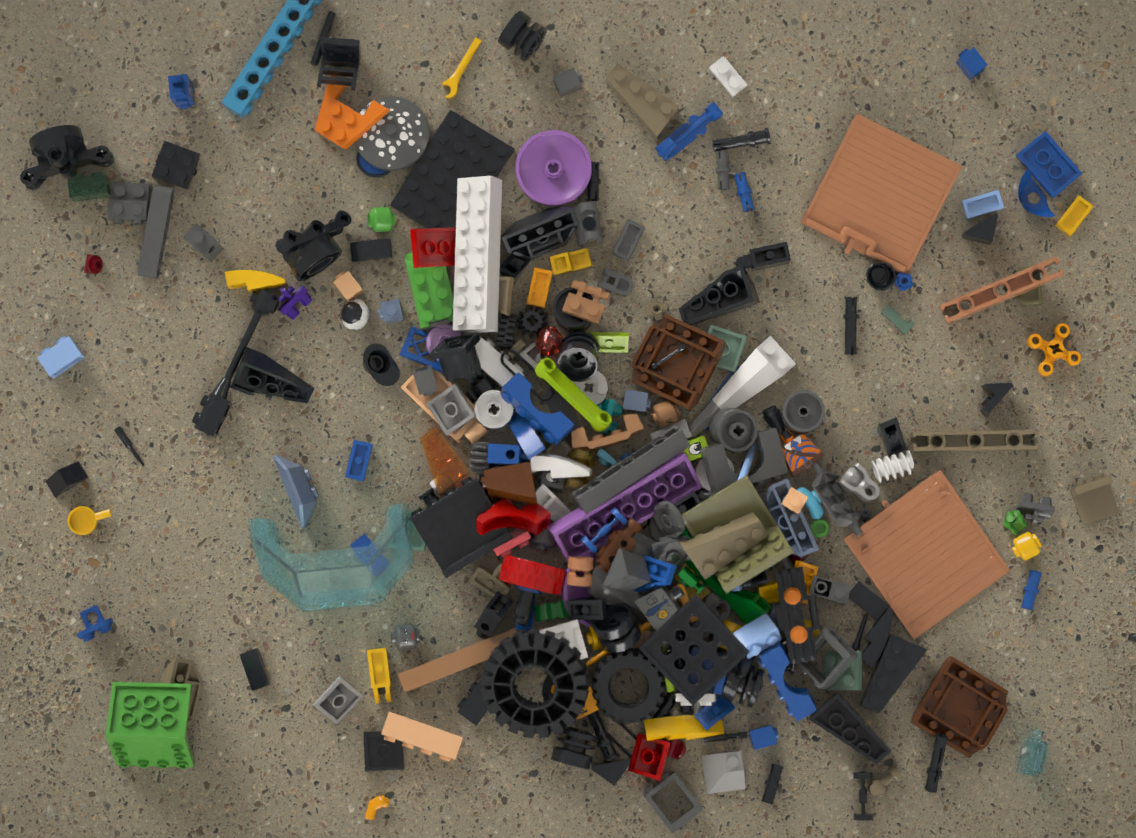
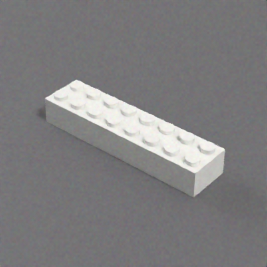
(477, 254)

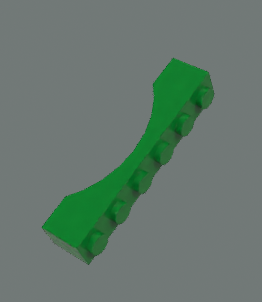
(744, 603)

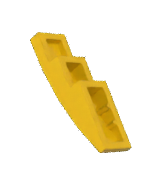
(679, 727)

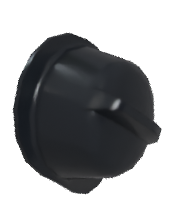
(380, 365)

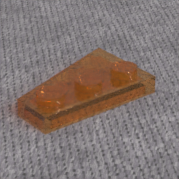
(442, 460)

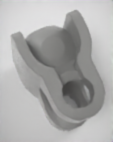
(855, 482)

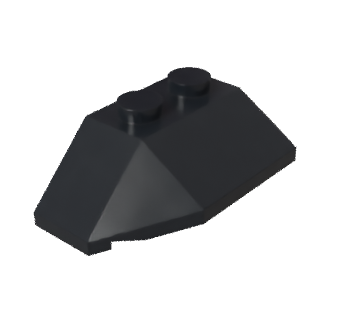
(540, 232)

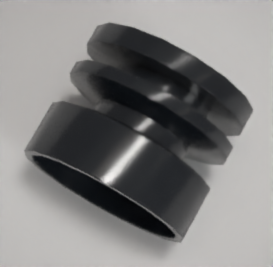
(524, 37)
(578, 356)
(748, 687)
(574, 748)

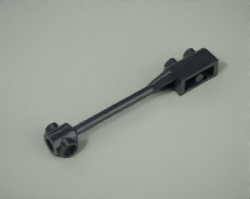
(216, 405)

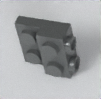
(129, 203)

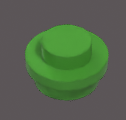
(819, 528)

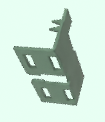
(899, 323)

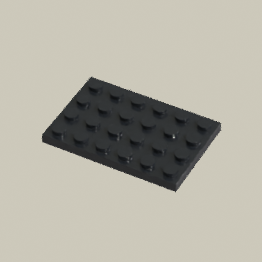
(454, 152)

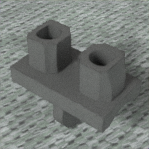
(1035, 511)

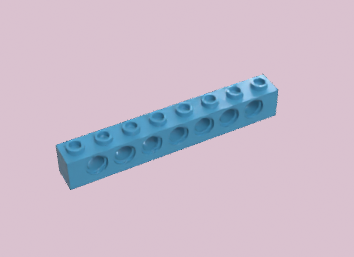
(263, 53)

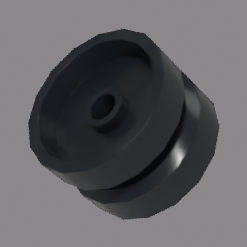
(566, 321)
(618, 630)

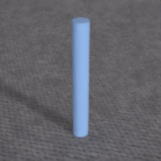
(748, 460)

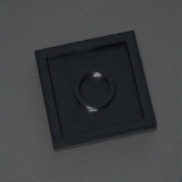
(382, 754)

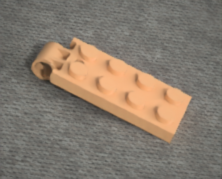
(472, 430)

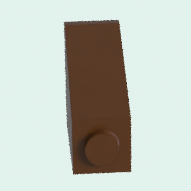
(511, 483)

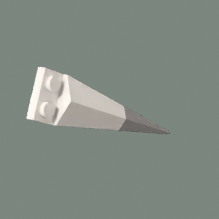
(759, 371)

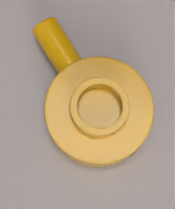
(84, 520)

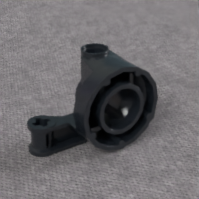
(58, 148)
(314, 248)

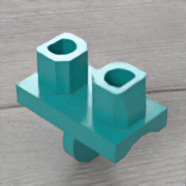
(613, 409)

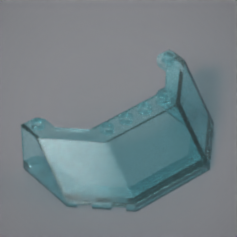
(336, 576)

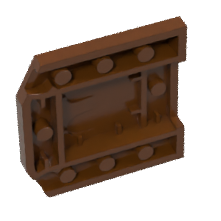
(686, 373)
(962, 707)

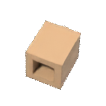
(347, 285)
(794, 500)

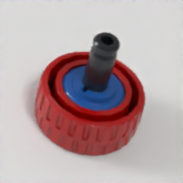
(531, 579)

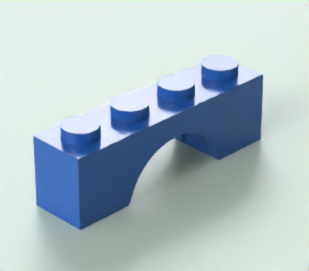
(552, 426)
(798, 700)

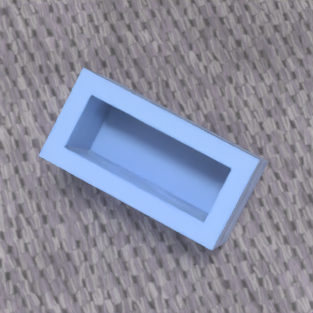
(60, 357)
(758, 635)

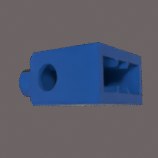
(501, 455)

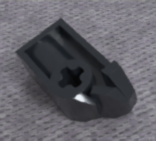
(557, 404)

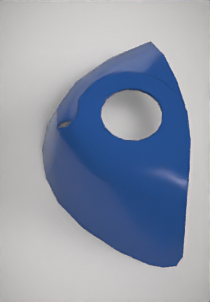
(1028, 186)

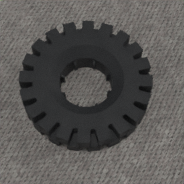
(553, 657)

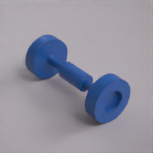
(604, 530)

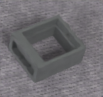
(841, 647)
(685, 817)

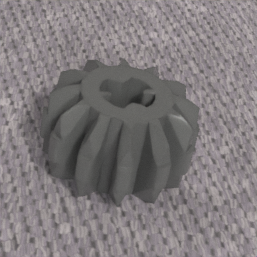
(479, 457)

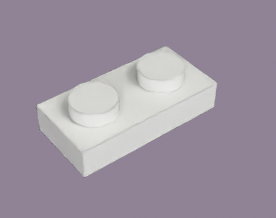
(728, 76)

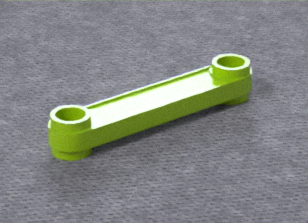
(567, 389)

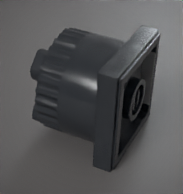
(458, 356)

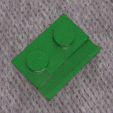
(690, 579)

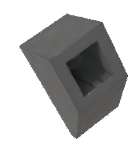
(830, 590)

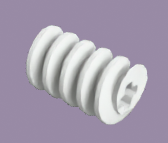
(893, 466)

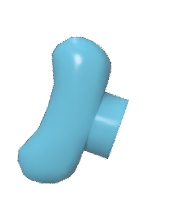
(813, 503)

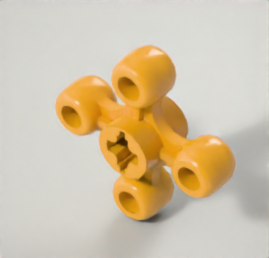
(1061, 352)

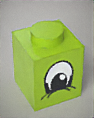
(693, 451)

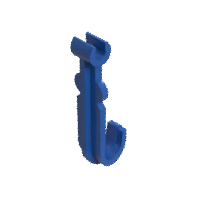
(688, 132)

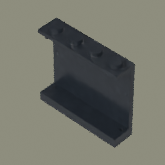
(450, 527)

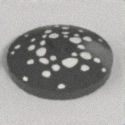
(397, 138)

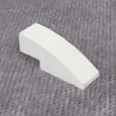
(559, 466)

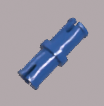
(744, 192)
(1031, 590)

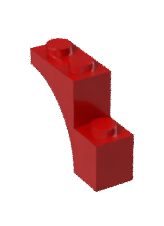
(504, 514)

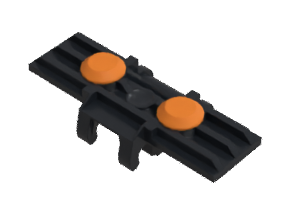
(790, 618)

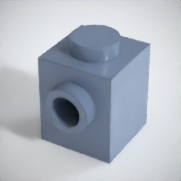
(391, 311)

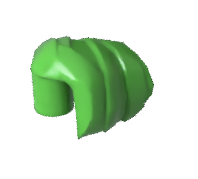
(1015, 522)

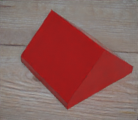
(649, 757)

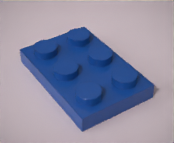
(1048, 164)

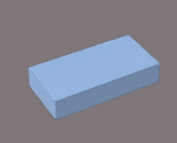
(982, 204)

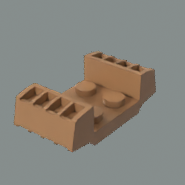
(632, 427)

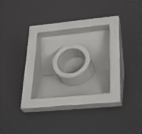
(451, 409)

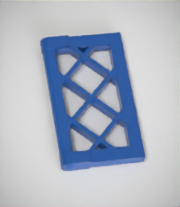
(418, 358)

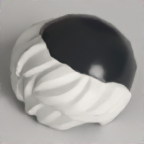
(355, 314)

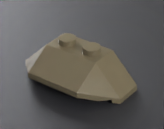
(184, 672)

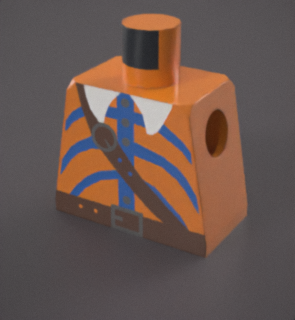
(799, 452)

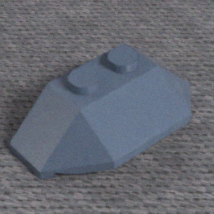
(298, 489)
(791, 524)

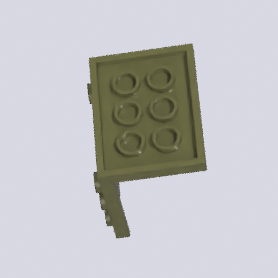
(731, 504)

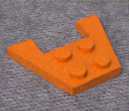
(341, 122)

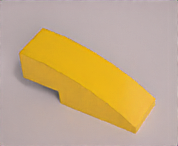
(253, 280)

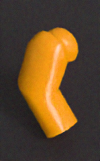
(375, 804)

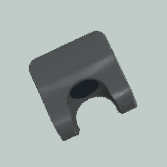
(589, 223)

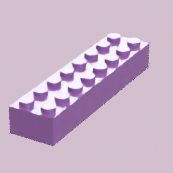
(666, 483)

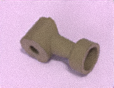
(878, 787)

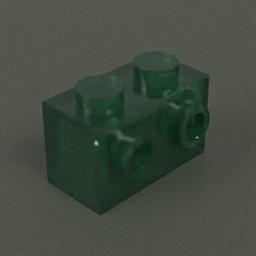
(89, 187)

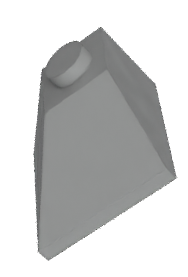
(723, 771)

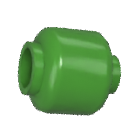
(381, 219)

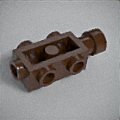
(614, 539)

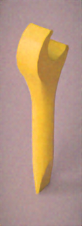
(453, 81)

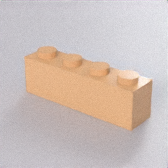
(421, 735)

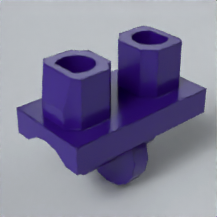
(288, 306)

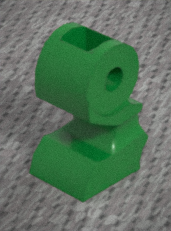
(550, 611)

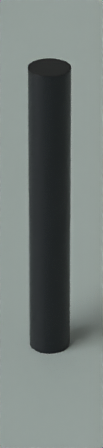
(325, 32)

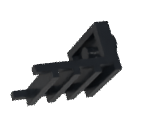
(342, 54)

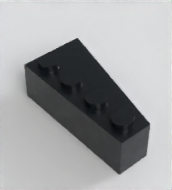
(890, 671)
(846, 724)

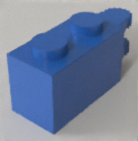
(181, 91)

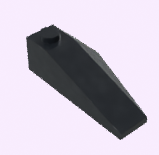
(725, 295)
(265, 376)

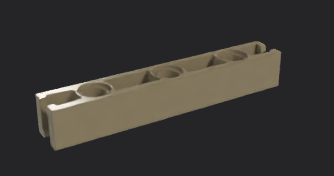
(988, 441)

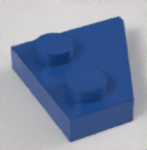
(659, 573)

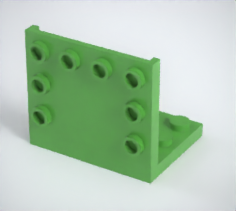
(149, 725)

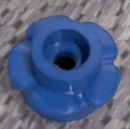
(903, 286)

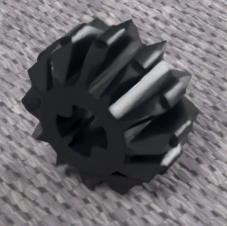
(532, 314)

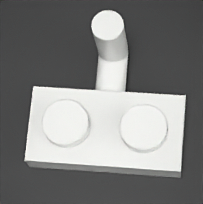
(706, 700)

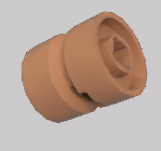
(580, 563)

